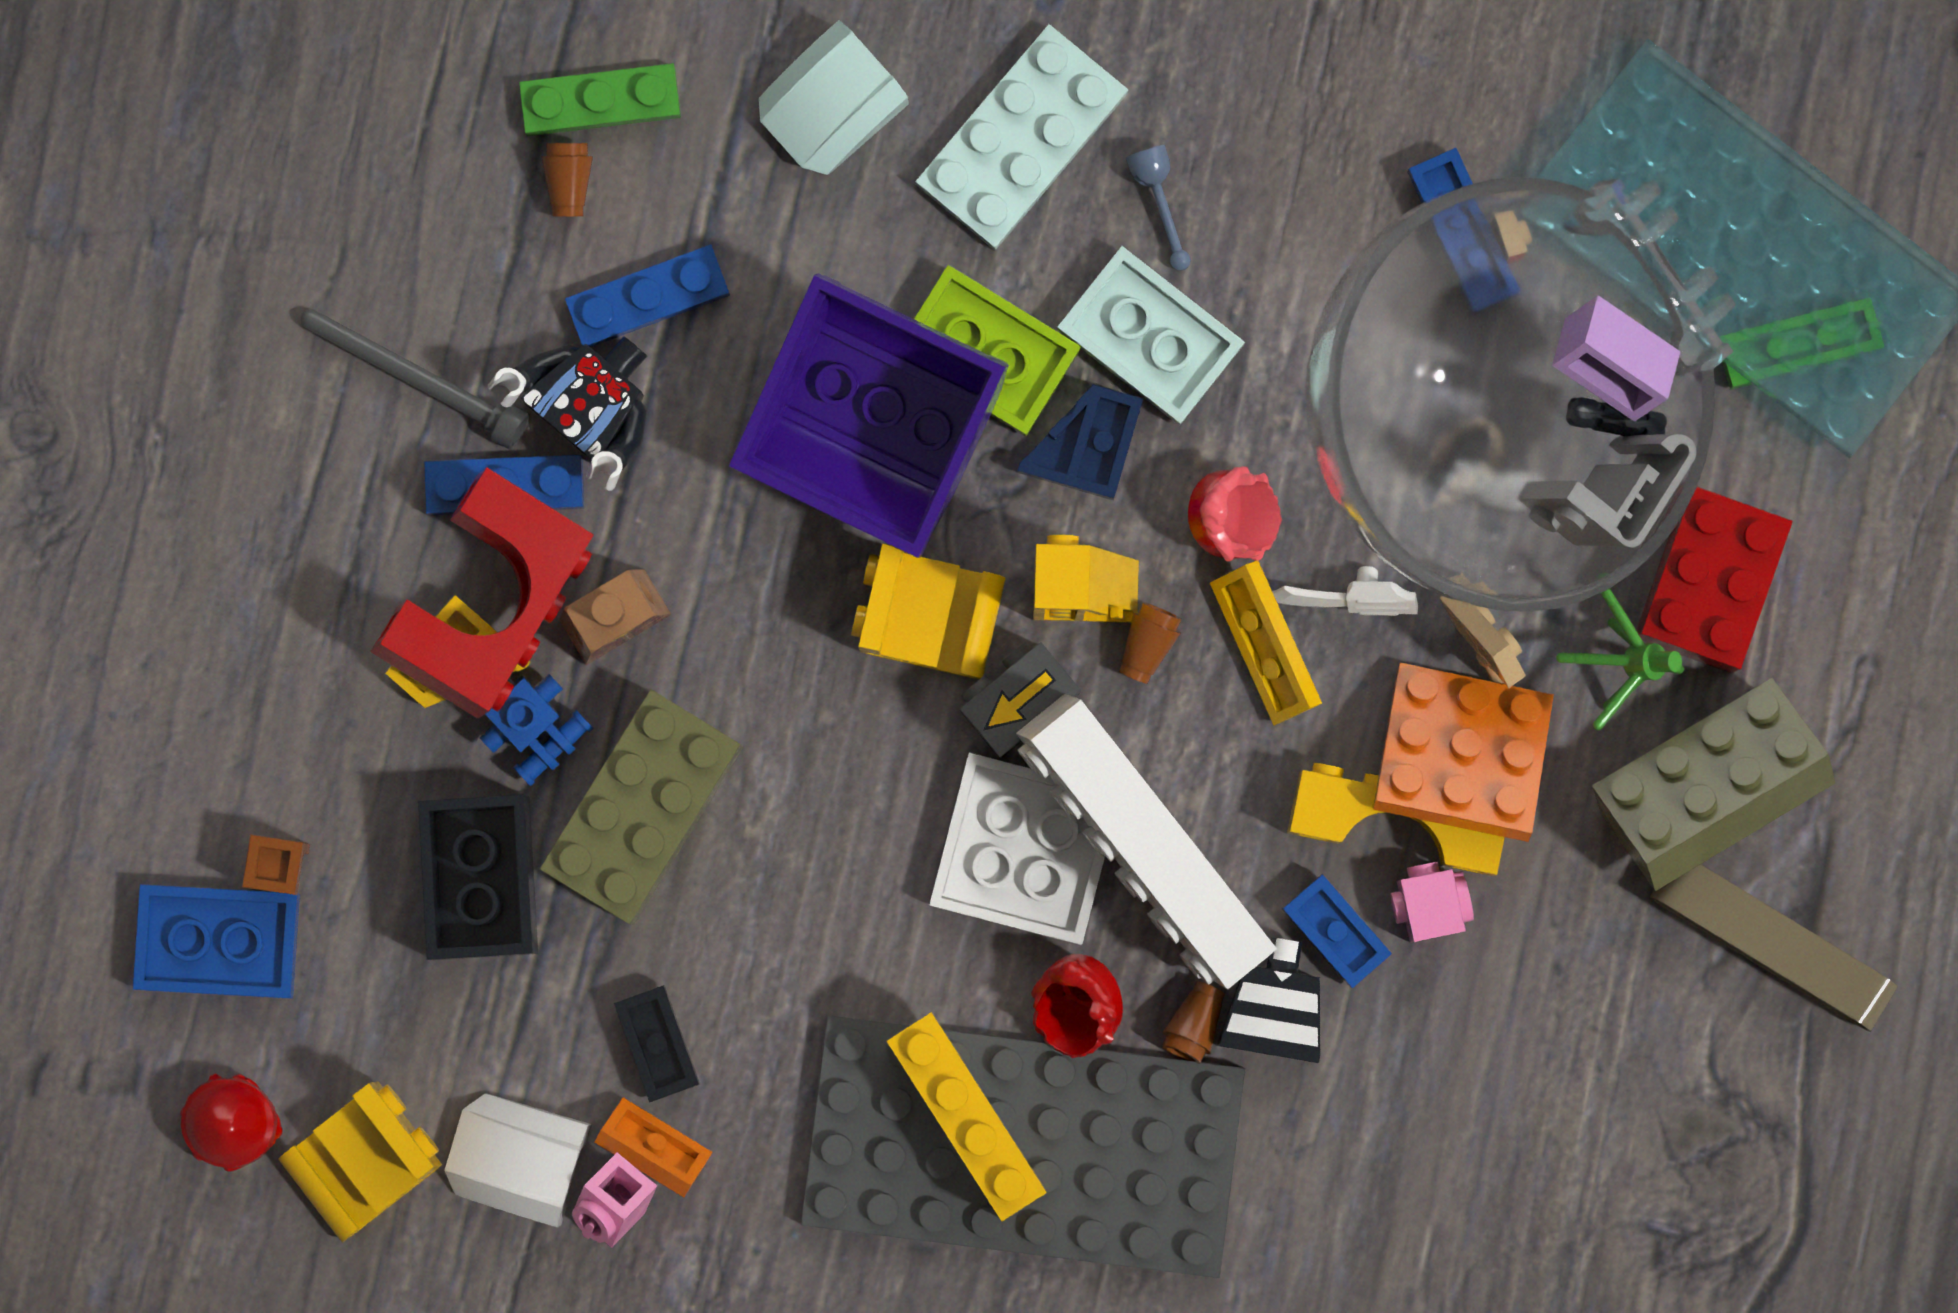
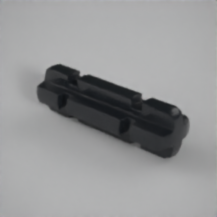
(1604, 418)

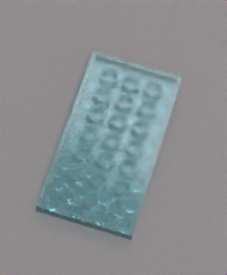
(1824, 289)

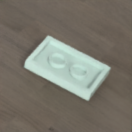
(1150, 335)

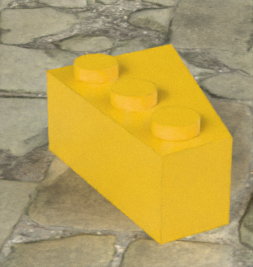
(1083, 582)

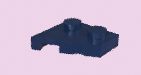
(1087, 444)

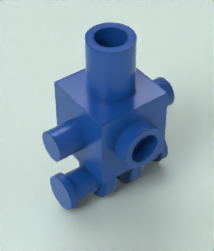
(525, 718)

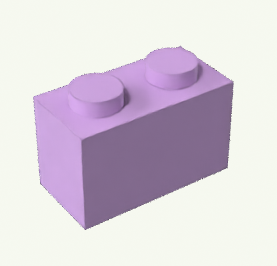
(1616, 358)

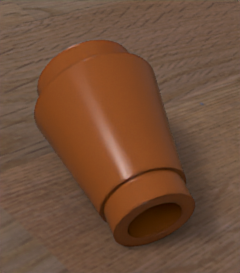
(567, 177)
(1149, 641)
(1194, 1024)

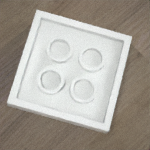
(1016, 854)

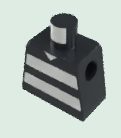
(1276, 1009)

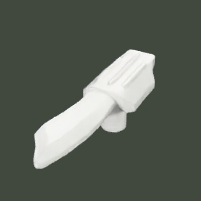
(1362, 596)

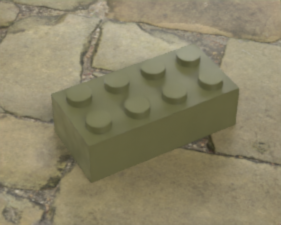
(1714, 784)
(641, 807)

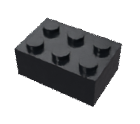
(478, 877)

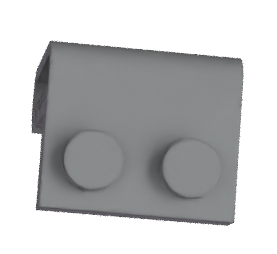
(1616, 500)

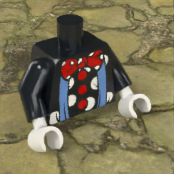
(585, 400)

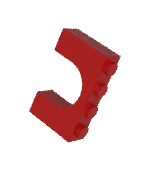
(543, 553)

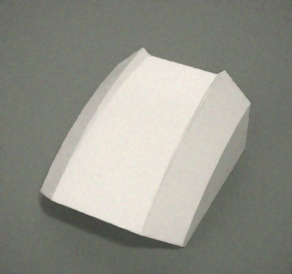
(515, 1158)

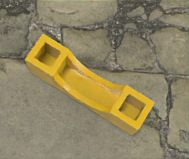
(1331, 806)
(966, 1116)

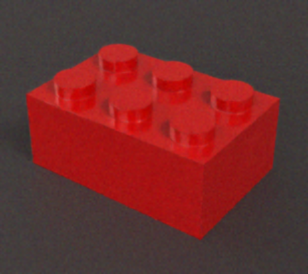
(1714, 580)

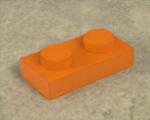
(653, 1147)

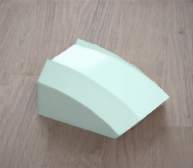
(830, 101)

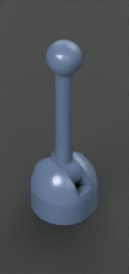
(1151, 169)

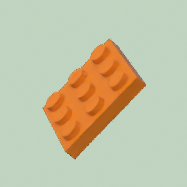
(1463, 752)

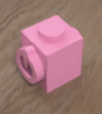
(1432, 902)
(613, 1201)

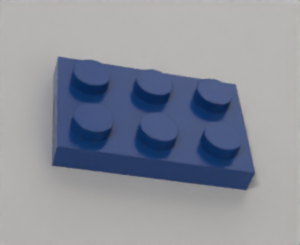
(216, 941)

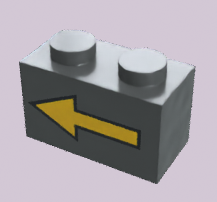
(1016, 696)

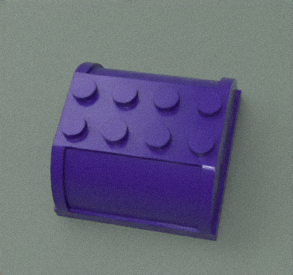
(869, 415)

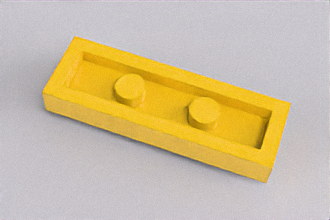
(1265, 642)

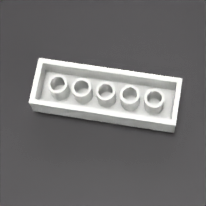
(1145, 840)

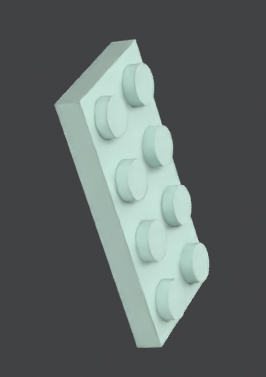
(1022, 137)

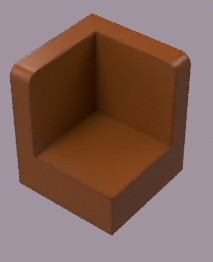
(274, 864)

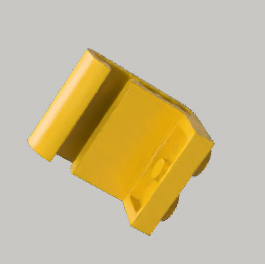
(928, 613)
(361, 1160)

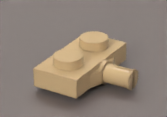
(1494, 648)

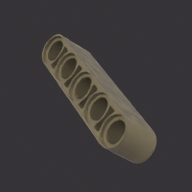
(1778, 945)

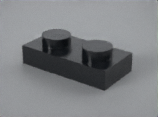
(657, 1043)

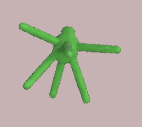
(1640, 661)

